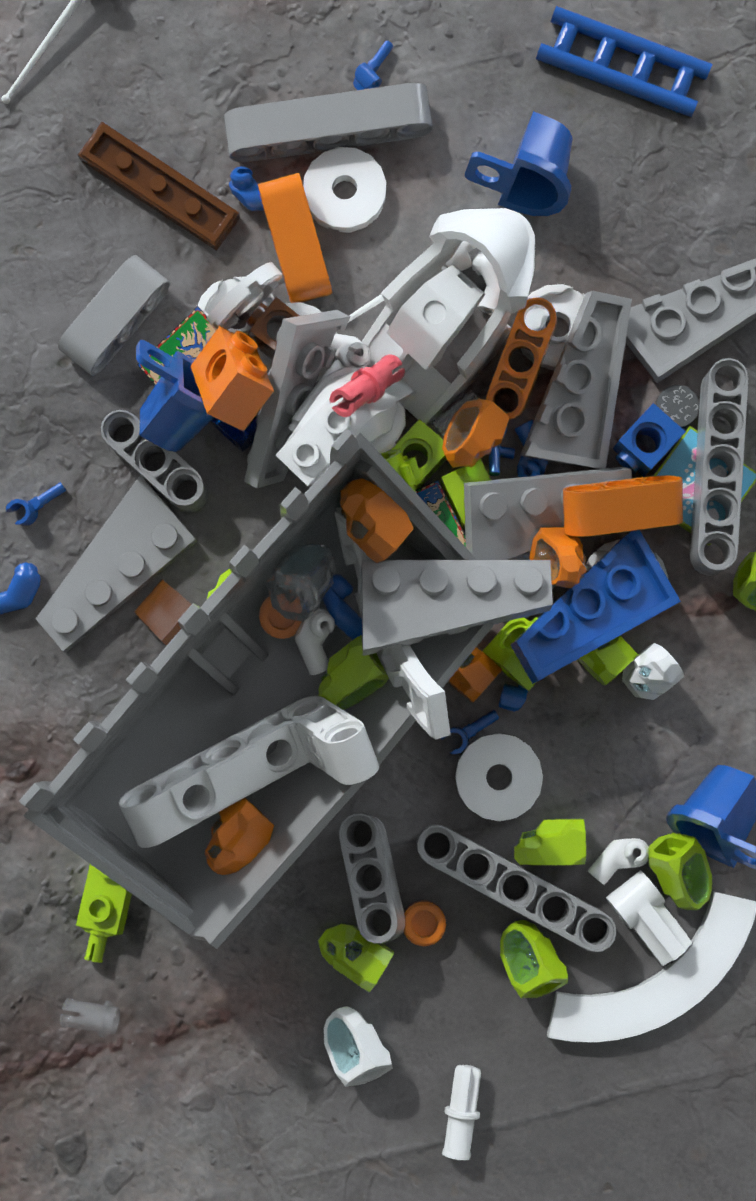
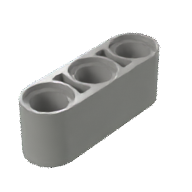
(114, 315)
(168, 477)
(356, 861)

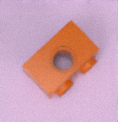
(232, 378)

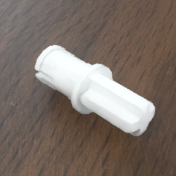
(462, 1112)

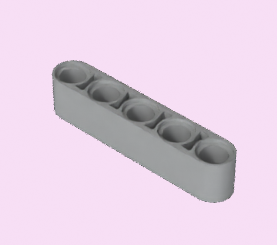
(328, 122)
(728, 448)
(535, 895)

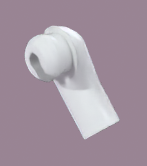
(483, 267)
(351, 351)
(310, 638)
(619, 855)

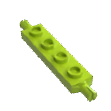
(102, 912)

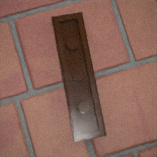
(159, 186)
(162, 610)

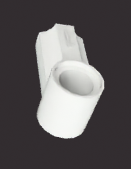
(643, 909)

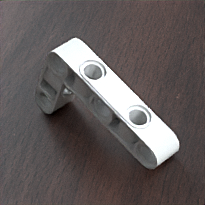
(238, 766)

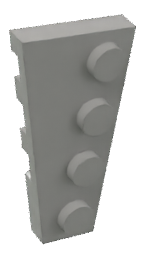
(686, 323)
(297, 361)
(582, 394)
(509, 512)
(121, 559)
(437, 597)

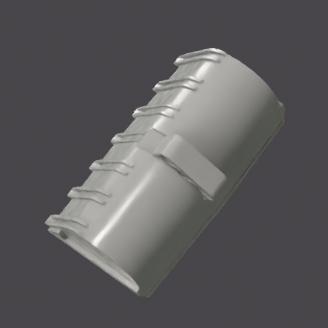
(220, 680)

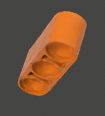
(295, 238)
(523, 337)
(623, 505)

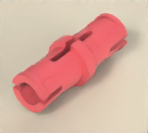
(367, 385)

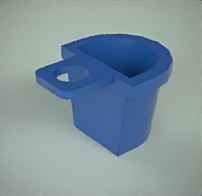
(538, 177)
(174, 407)
(720, 815)

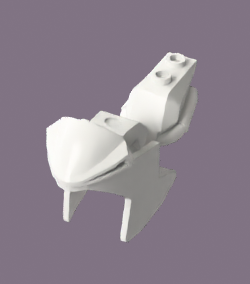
(420, 320)

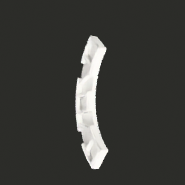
(400, 663)
(666, 993)

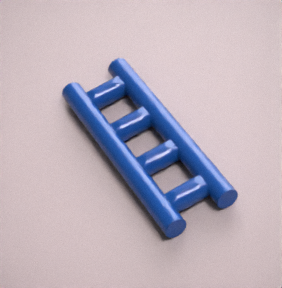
(648, 52)

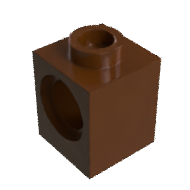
(261, 318)

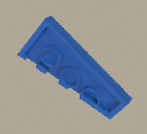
(610, 600)

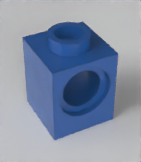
(659, 428)

